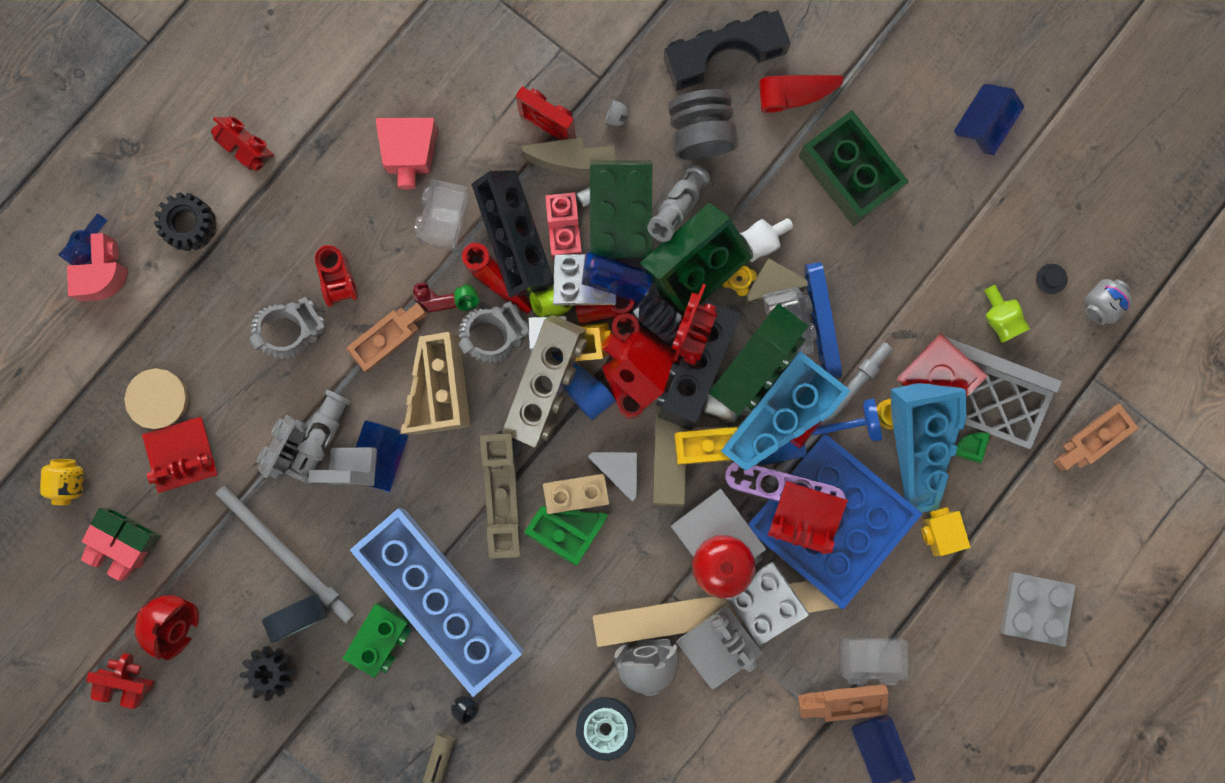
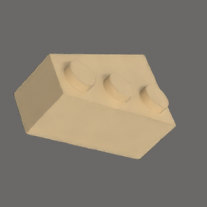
(438, 387)

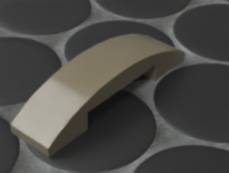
(501, 495)

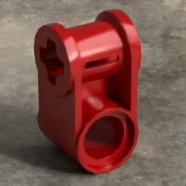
(337, 281)

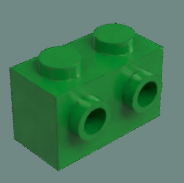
(377, 640)

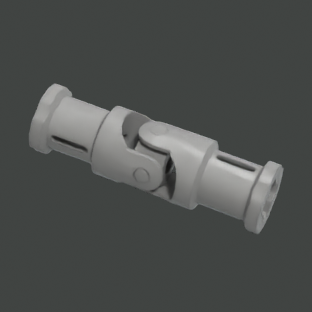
(678, 203)
(317, 438)

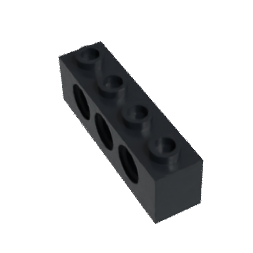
(512, 233)
(686, 409)

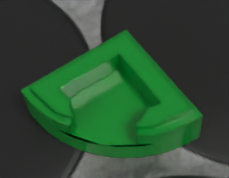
(973, 447)

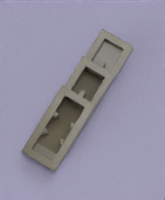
(667, 475)

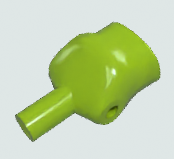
(543, 303)
(1005, 316)

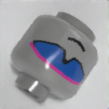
(1108, 301)

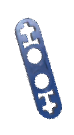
(823, 319)

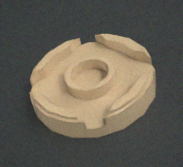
(156, 399)

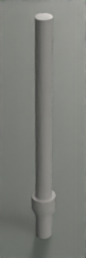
(867, 370)
(327, 596)

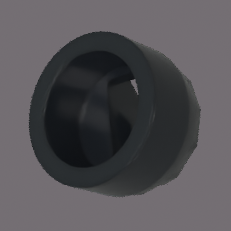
(464, 710)

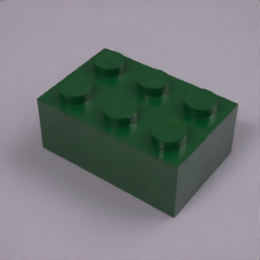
(853, 168)
(620, 208)
(699, 253)
(760, 360)

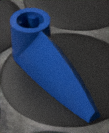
(588, 392)

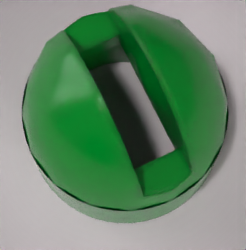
(466, 303)

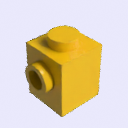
(595, 337)
(945, 532)

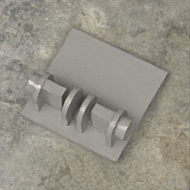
(569, 286)
(269, 458)
(768, 605)
(720, 648)

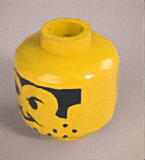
(61, 481)

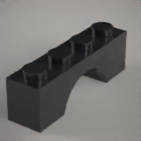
(761, 37)

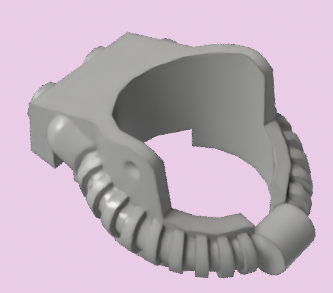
(302, 314)
(506, 319)

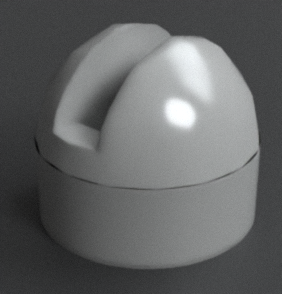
(614, 114)

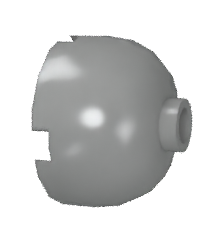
(647, 666)

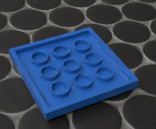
(866, 534)

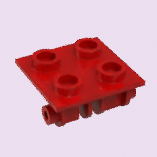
(693, 329)
(179, 455)
(807, 518)

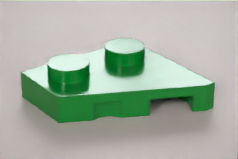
(565, 532)

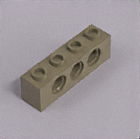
(521, 420)

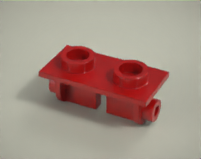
(231, 133)

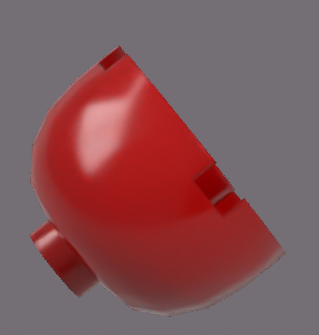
(723, 566)
(164, 624)

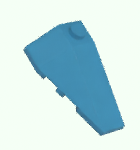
(791, 406)
(925, 432)

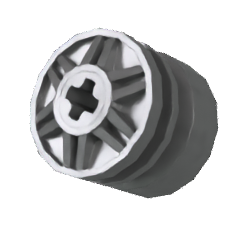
(702, 125)

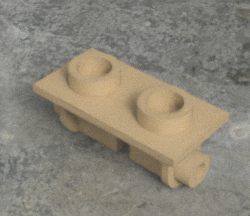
(575, 493)

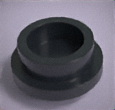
(1051, 279)

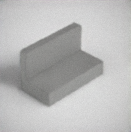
(347, 467)

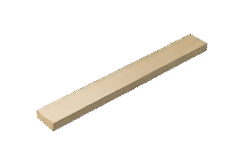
(682, 616)

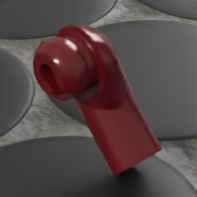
(430, 300)

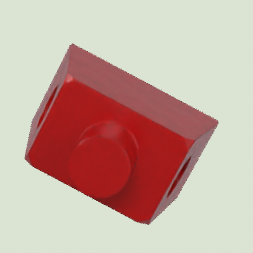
(639, 366)

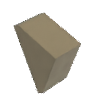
(771, 279)

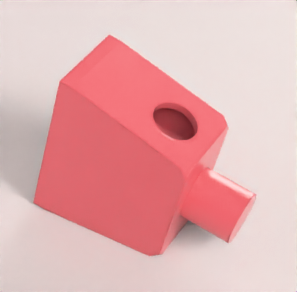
(407, 147)

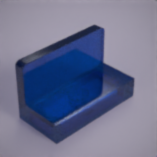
(990, 117)
(615, 277)
(389, 449)
(882, 750)

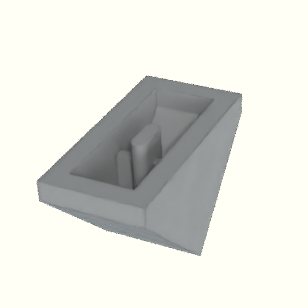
(620, 469)

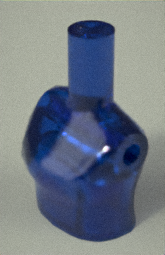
(79, 244)

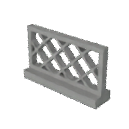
(1016, 376)

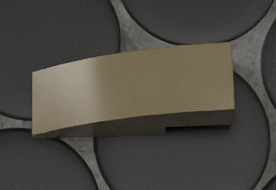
(566, 156)

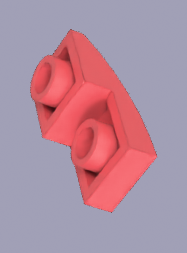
(563, 224)

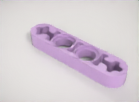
(781, 478)

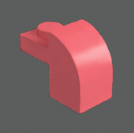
(100, 278)

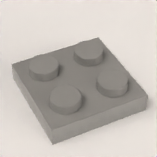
(1037, 609)

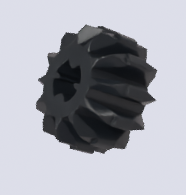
(658, 316)
(262, 683)

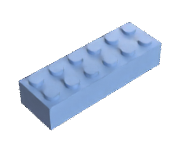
(437, 601)

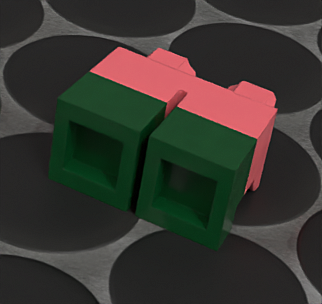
(120, 539)

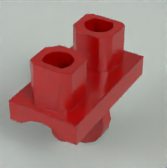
(133, 687)

